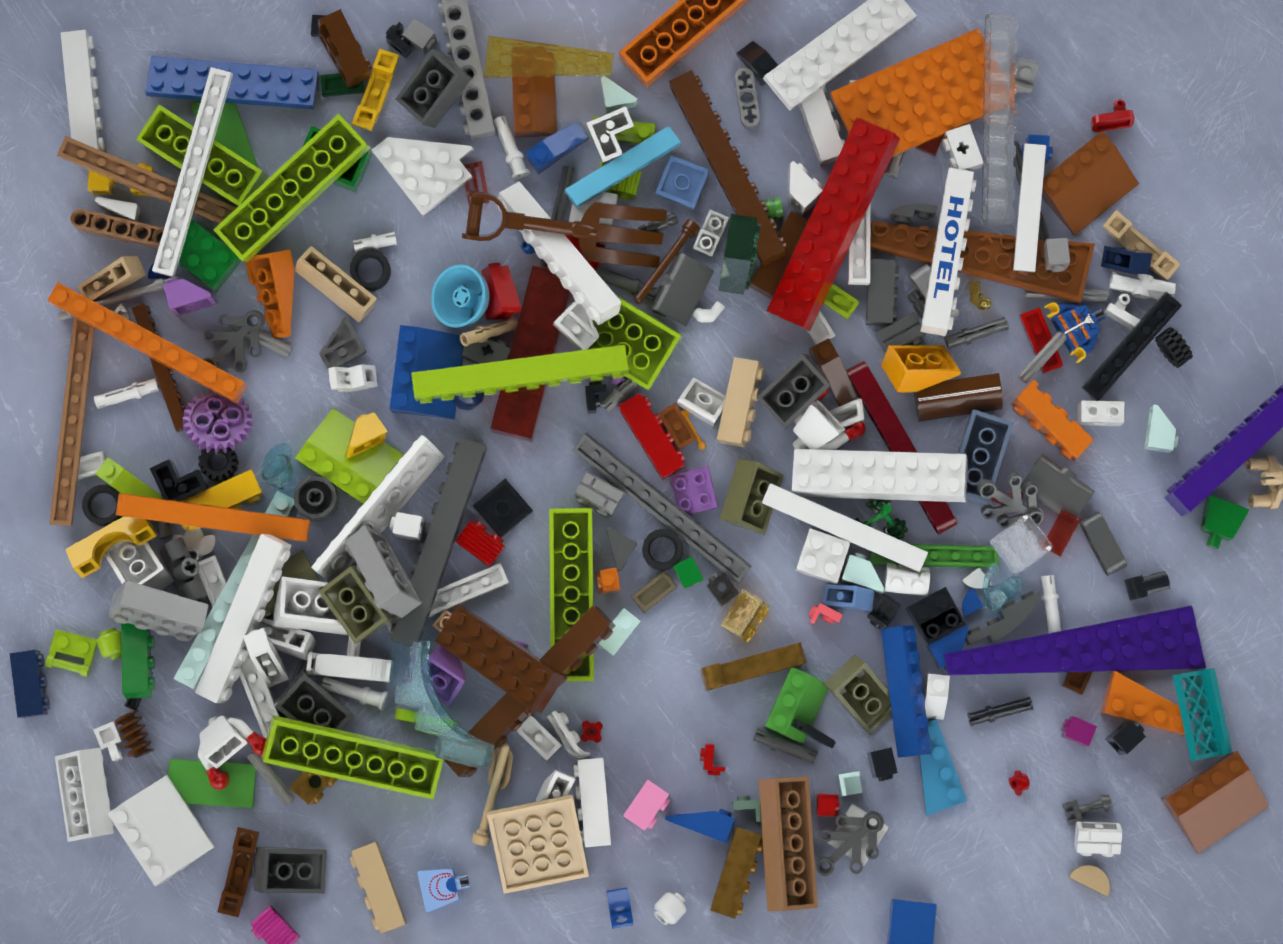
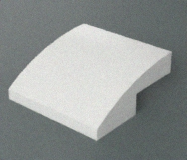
(855, 811)

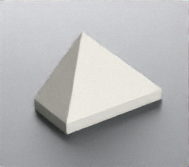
(849, 413)

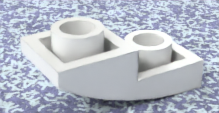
(711, 233)

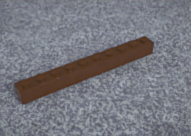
(163, 373)

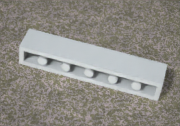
(81, 88)

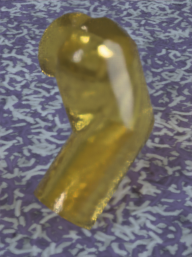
(977, 298)

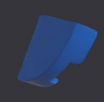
(971, 603)

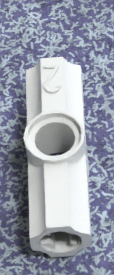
(1140, 285)

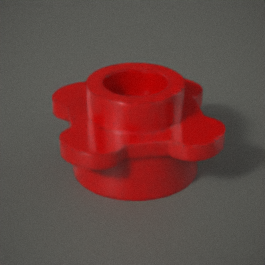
(587, 726)
(1019, 782)

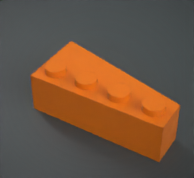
(1051, 421)
(1133, 702)

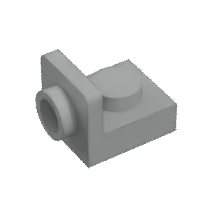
(1026, 74)

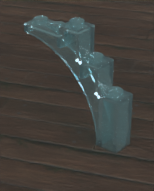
(432, 718)

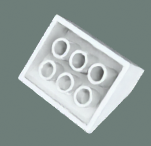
(161, 830)

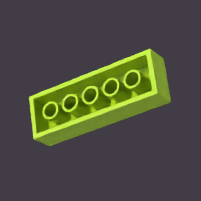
(225, 171)

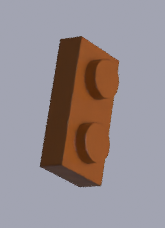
(677, 426)

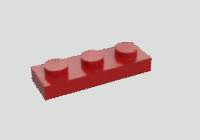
(1039, 336)

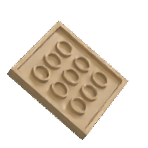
(537, 844)

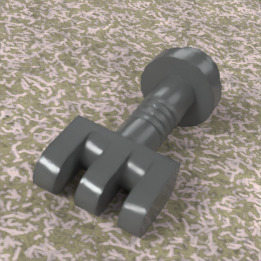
(1104, 802)

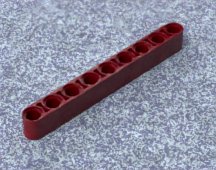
(894, 436)

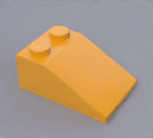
(918, 366)

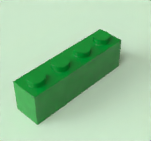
(137, 662)

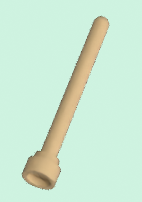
(481, 835)

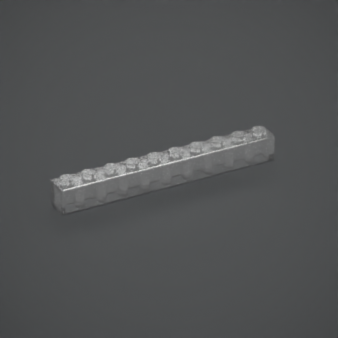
(999, 119)

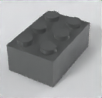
(433, 88)
(311, 703)

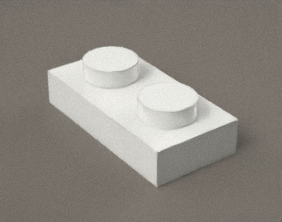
(539, 738)

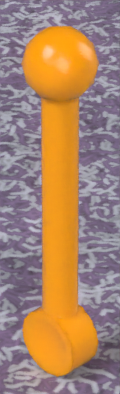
(701, 445)

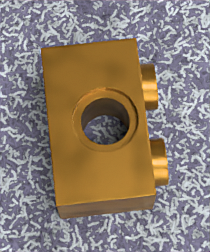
(304, 789)

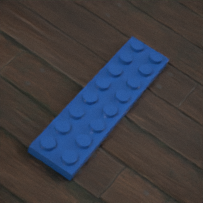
(249, 84)

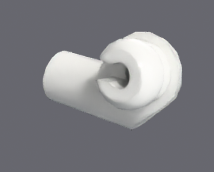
(708, 315)

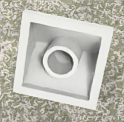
(702, 401)

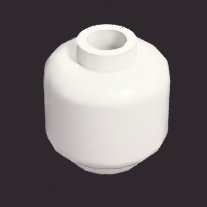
(670, 908)

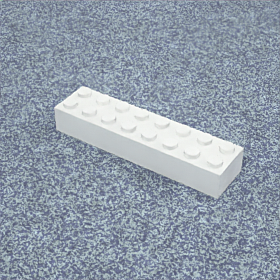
(880, 475)

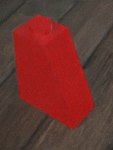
(503, 295)

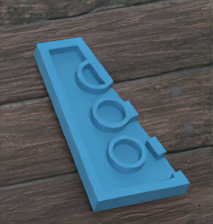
(939, 775)

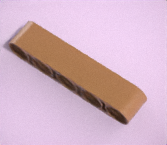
(113, 226)

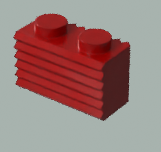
(480, 543)

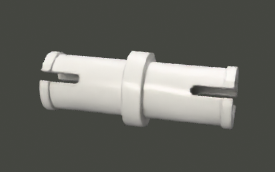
(375, 242)

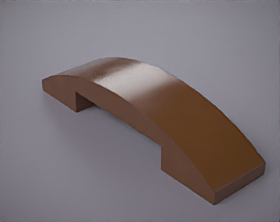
(239, 872)

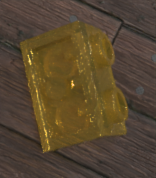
(745, 615)

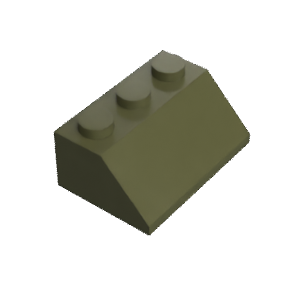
(745, 496)
(295, 567)
(354, 605)

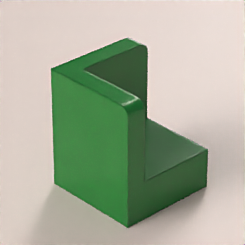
(688, 572)

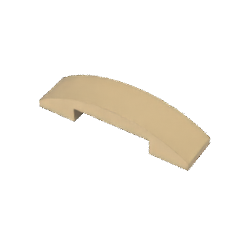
(1128, 237)

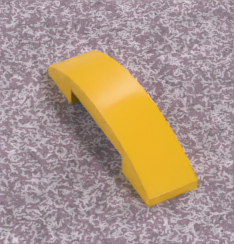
(376, 90)

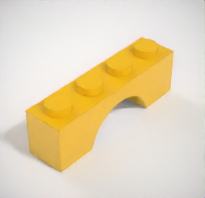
(88, 553)

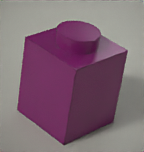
(1078, 730)

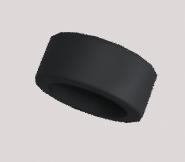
(370, 253)
(86, 504)
(662, 565)

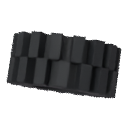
(1173, 347)
(218, 475)

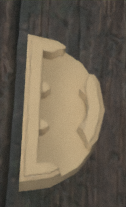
(1092, 878)

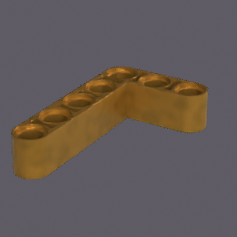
(754, 666)

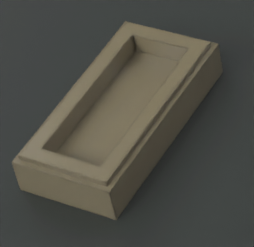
(654, 591)

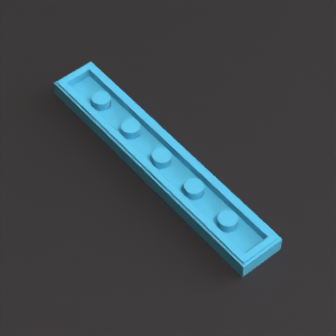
(622, 167)

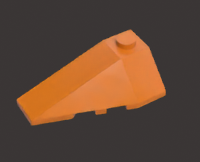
(274, 282)

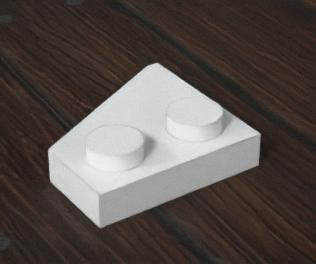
(577, 326)

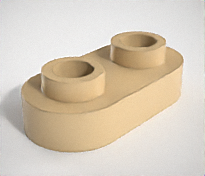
(507, 769)

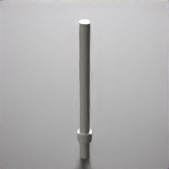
(156, 286)

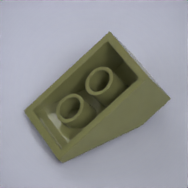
(861, 694)

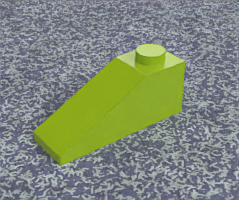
(123, 480)

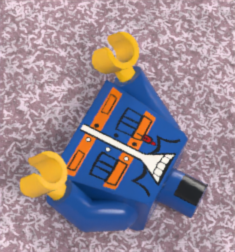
(1077, 325)

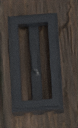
(813, 733)

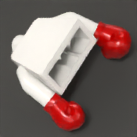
(821, 430)
(221, 742)

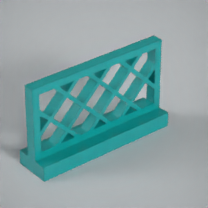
(1209, 706)

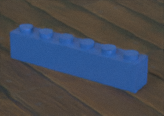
(906, 691)

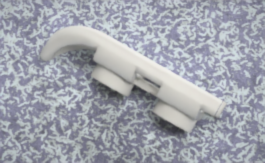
(571, 738)

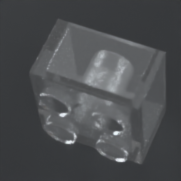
(1021, 544)

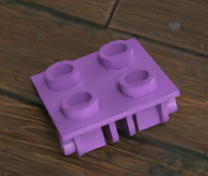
(694, 490)

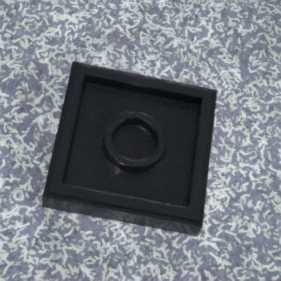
(503, 508)

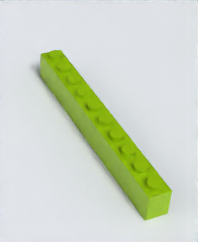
(519, 373)

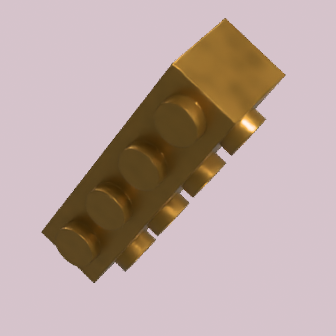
(735, 873)

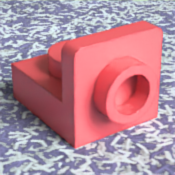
(829, 615)

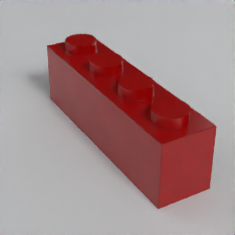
(651, 436)

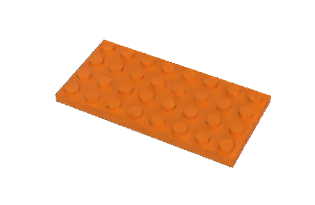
(920, 94)

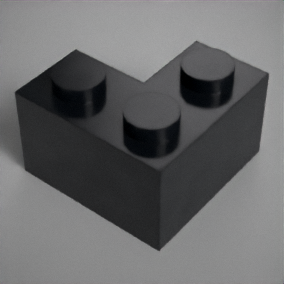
(176, 487)

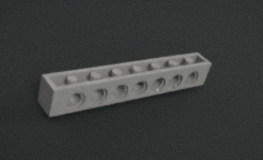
(475, 128)

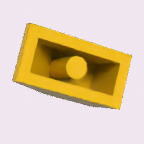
(366, 434)

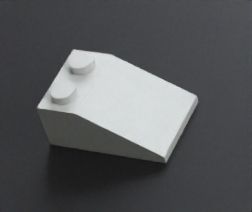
(138, 565)

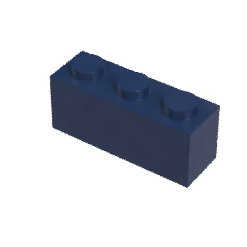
(29, 683)

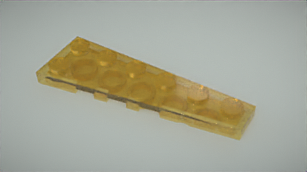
(525, 59)

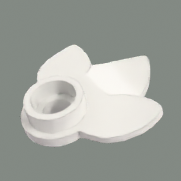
(198, 543)

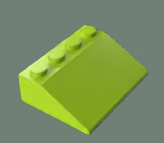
(646, 341)
(327, 457)

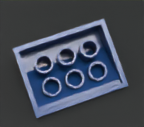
(423, 351)

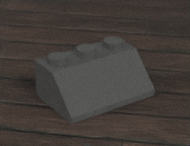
(794, 390)

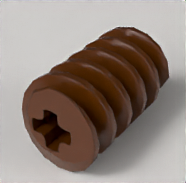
(133, 734)

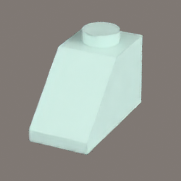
(1160, 432)
(861, 573)
(625, 626)

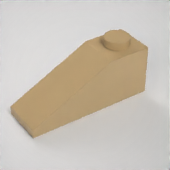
(112, 278)

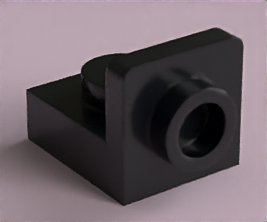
(400, 43)
(591, 399)

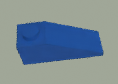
(556, 147)
(710, 823)

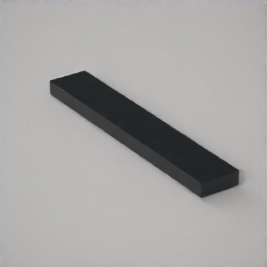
(1131, 346)

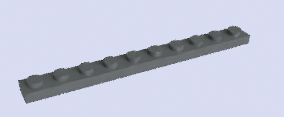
(662, 508)

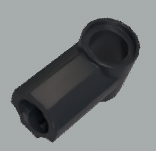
(1142, 586)

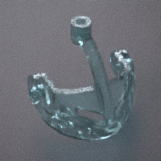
(1001, 593)

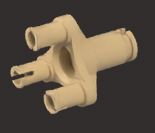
(1274, 473)

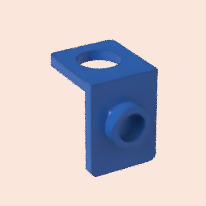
(619, 907)

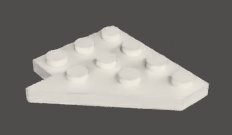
(424, 169)

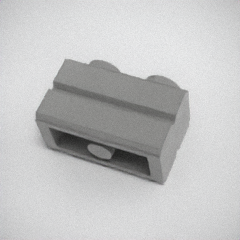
(598, 494)

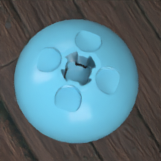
(460, 296)

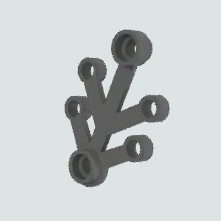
(236, 338)
(1012, 503)
(852, 840)

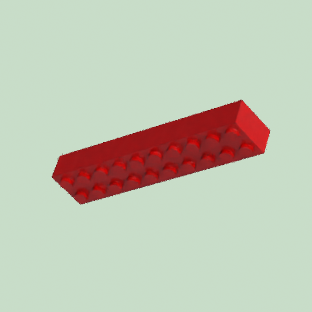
(833, 223)

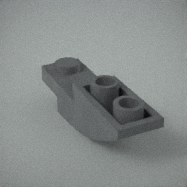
(1011, 615)

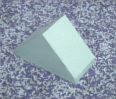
(615, 96)

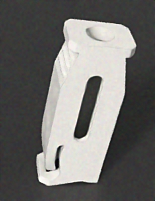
(350, 666)

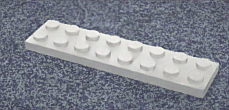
(837, 49)
(382, 504)

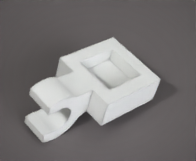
(109, 738)

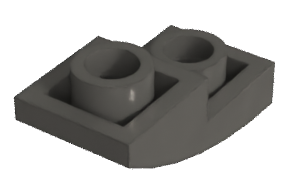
(906, 213)

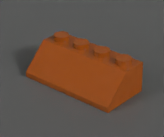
(534, 106)

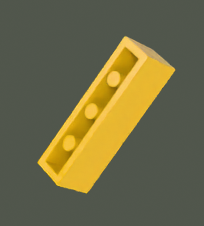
(229, 494)

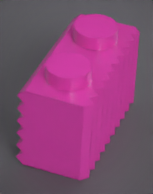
(273, 928)

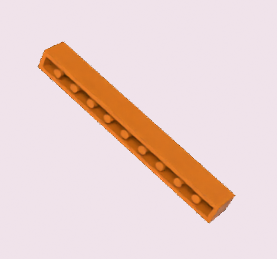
(147, 343)

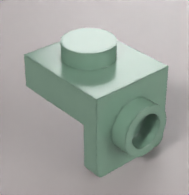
(745, 803)

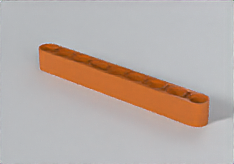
(212, 517)

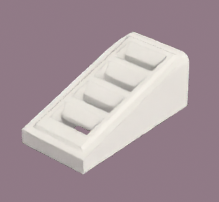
(127, 210)

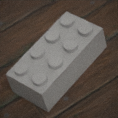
(382, 572)
(158, 611)

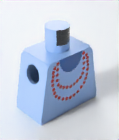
(440, 887)

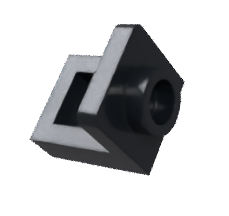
(883, 611)

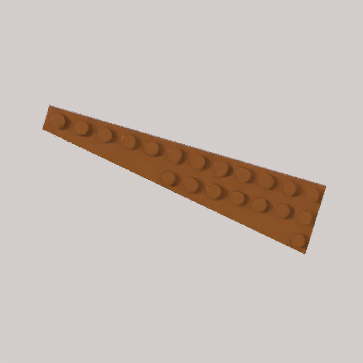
(990, 258)

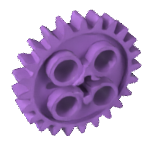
(202, 412)

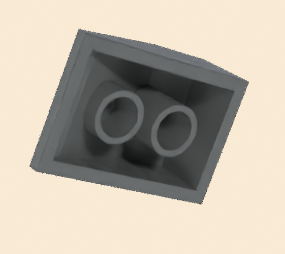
(290, 870)

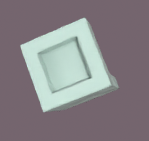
(849, 783)

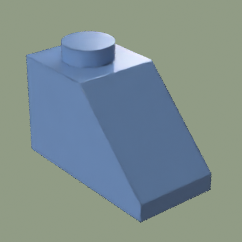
(848, 597)

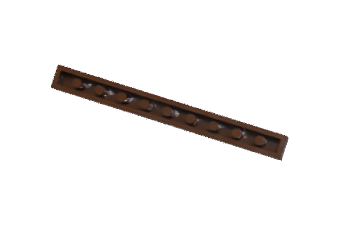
(725, 163)
(563, 657)

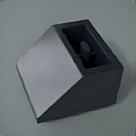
(935, 616)

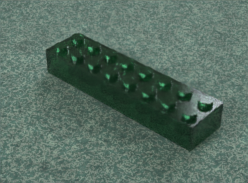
(739, 254)

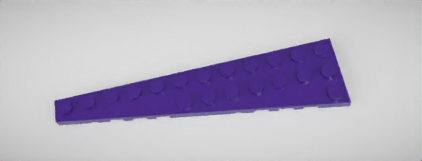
(1130, 644)

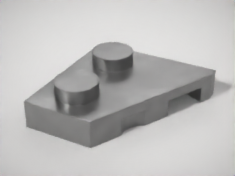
(342, 346)

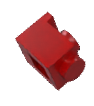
(827, 805)

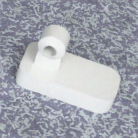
(1118, 314)

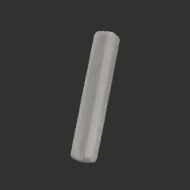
(270, 342)
(1041, 358)
(271, 779)

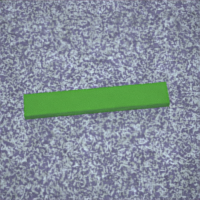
(949, 556)

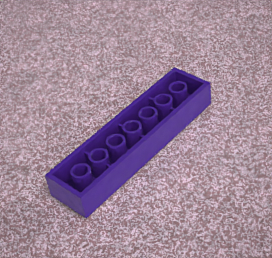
(1228, 455)

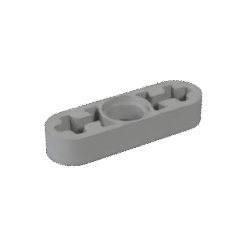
(743, 113)

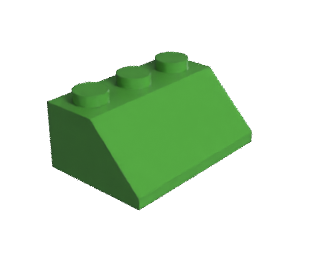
(797, 699)

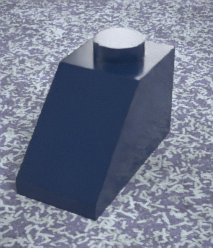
(1126, 260)

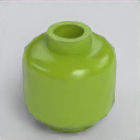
(110, 643)

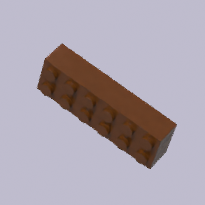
(499, 659)

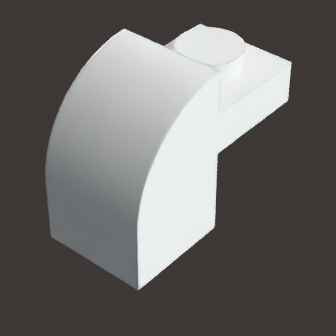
(353, 378)

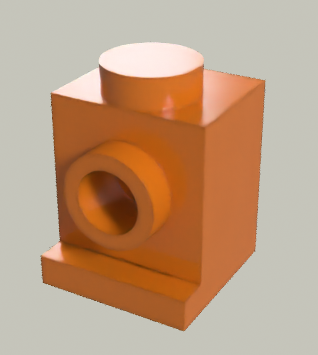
(608, 581)

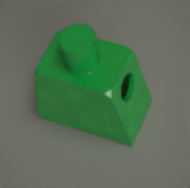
(1221, 520)

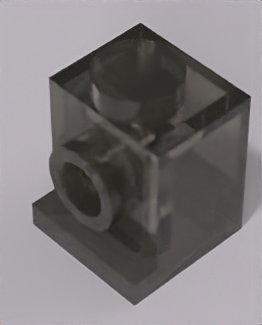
(725, 596)

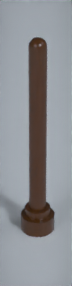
(689, 230)

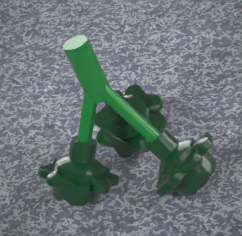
(894, 527)

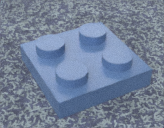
(682, 182)

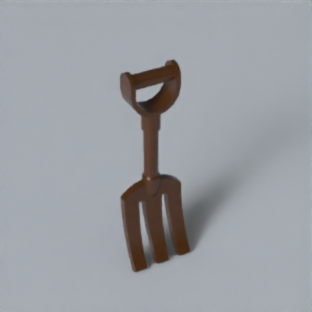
(586, 230)

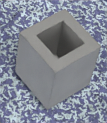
(420, 36)
(1056, 254)

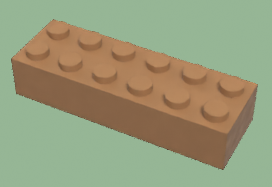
(788, 843)

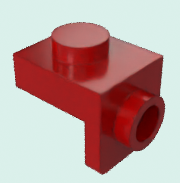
(706, 755)

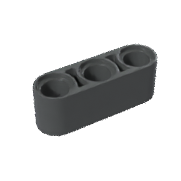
(1103, 543)

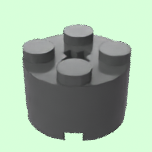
(328, 500)

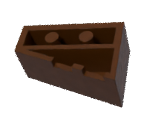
(343, 48)

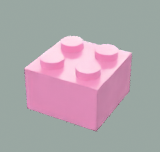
(646, 805)

